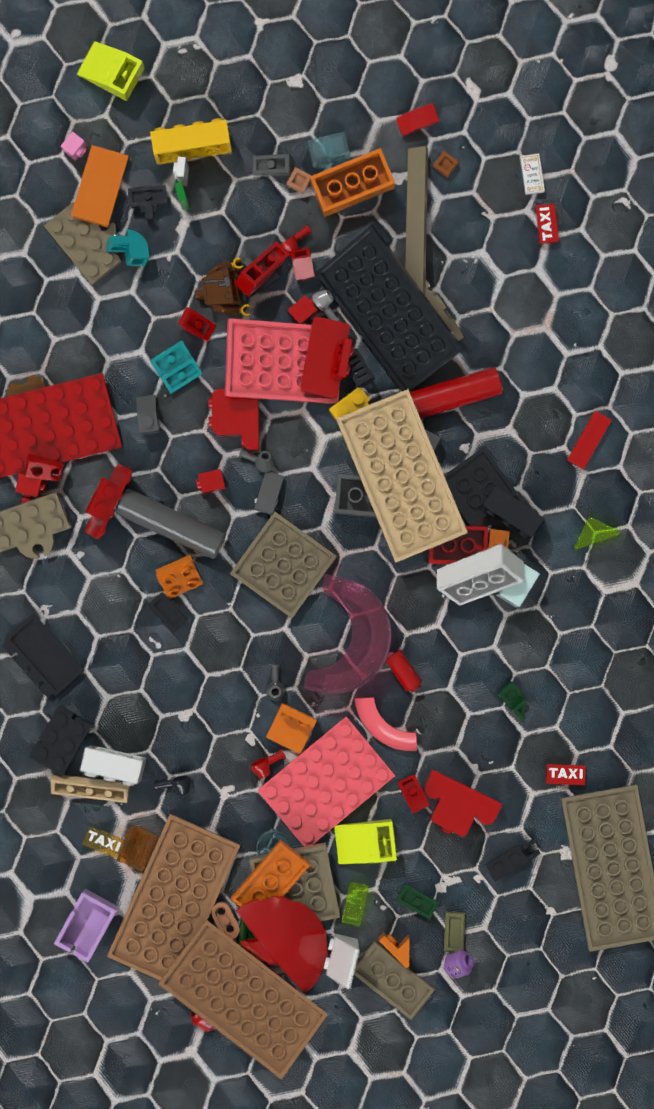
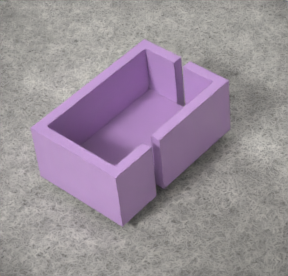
(86, 925)

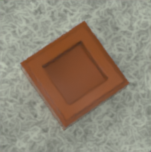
(445, 164)

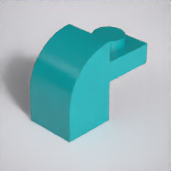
(132, 244)

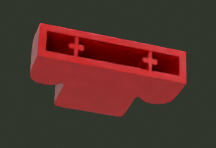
(458, 804)

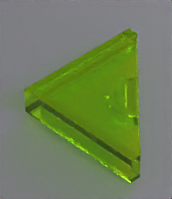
(594, 532)

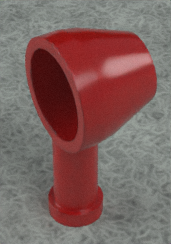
(292, 243)
(262, 766)

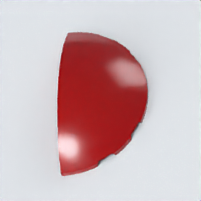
(290, 936)

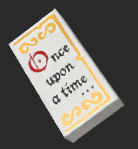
(532, 174)

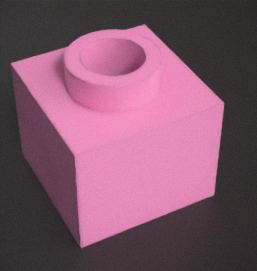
(74, 146)

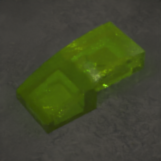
(355, 904)

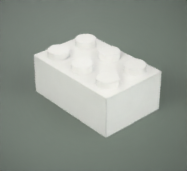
(113, 765)

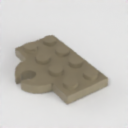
(84, 244)
(33, 524)

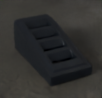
(358, 368)

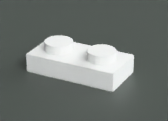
(181, 170)

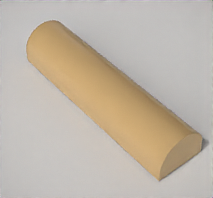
(89, 788)

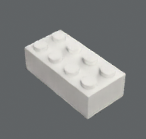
(480, 575)

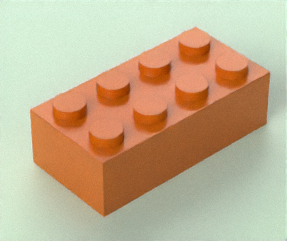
(352, 182)

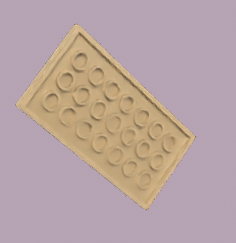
(401, 475)

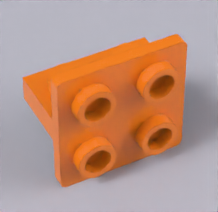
(179, 577)

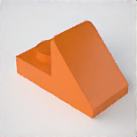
(399, 951)

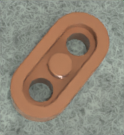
(225, 919)

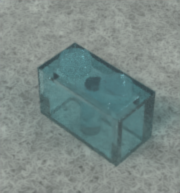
(328, 150)

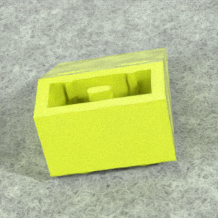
(111, 70)
(365, 842)

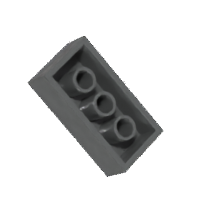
(352, 497)

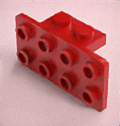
(326, 357)
(105, 499)

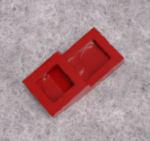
(417, 119)

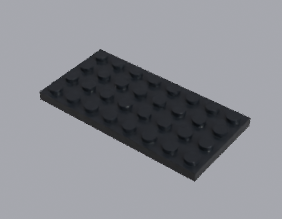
(389, 310)

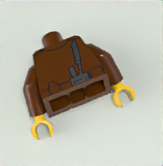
(220, 289)

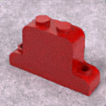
(235, 418)

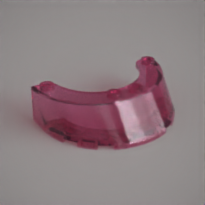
(368, 643)

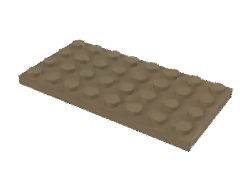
(611, 866)

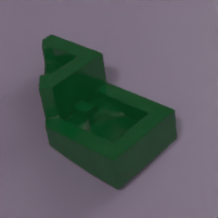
(514, 699)

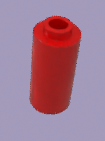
(404, 671)

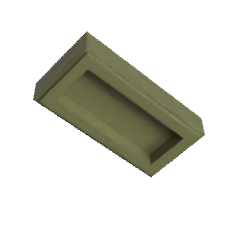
(454, 931)

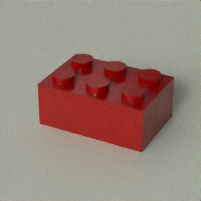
(461, 547)

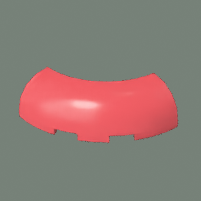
(381, 729)

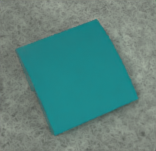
(176, 366)

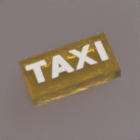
(103, 841)

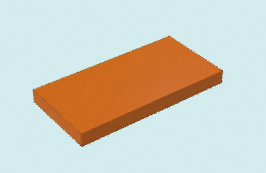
(99, 186)
(273, 875)

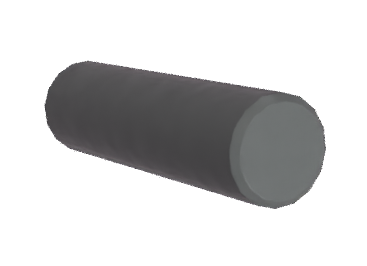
(170, 523)

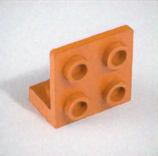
(291, 728)

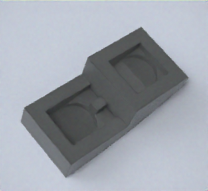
(269, 493)

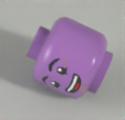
(458, 964)

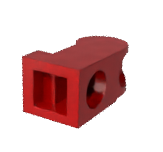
(43, 468)

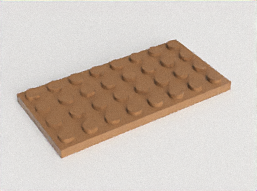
(173, 896)
(243, 999)

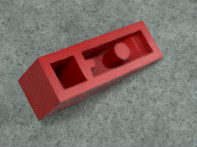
(261, 269)

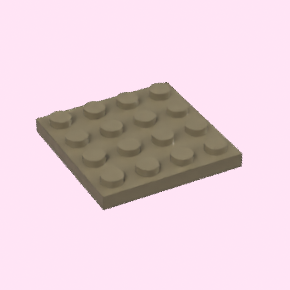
(283, 565)
(316, 884)

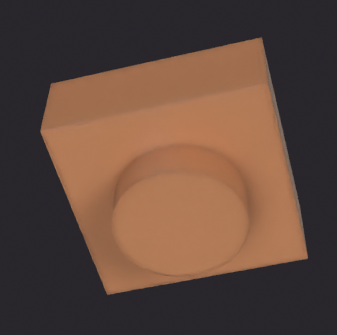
(299, 180)

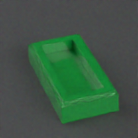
(181, 196)

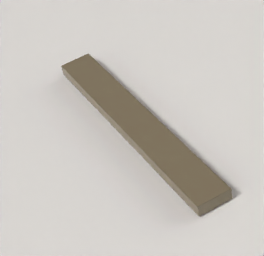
(417, 215)

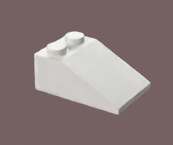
(342, 959)

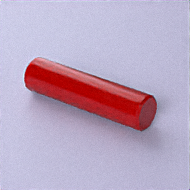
(457, 392)

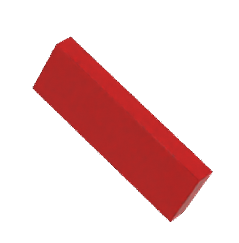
(589, 440)

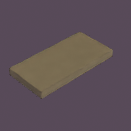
(392, 980)

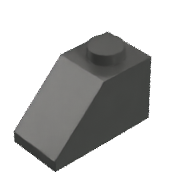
(147, 415)

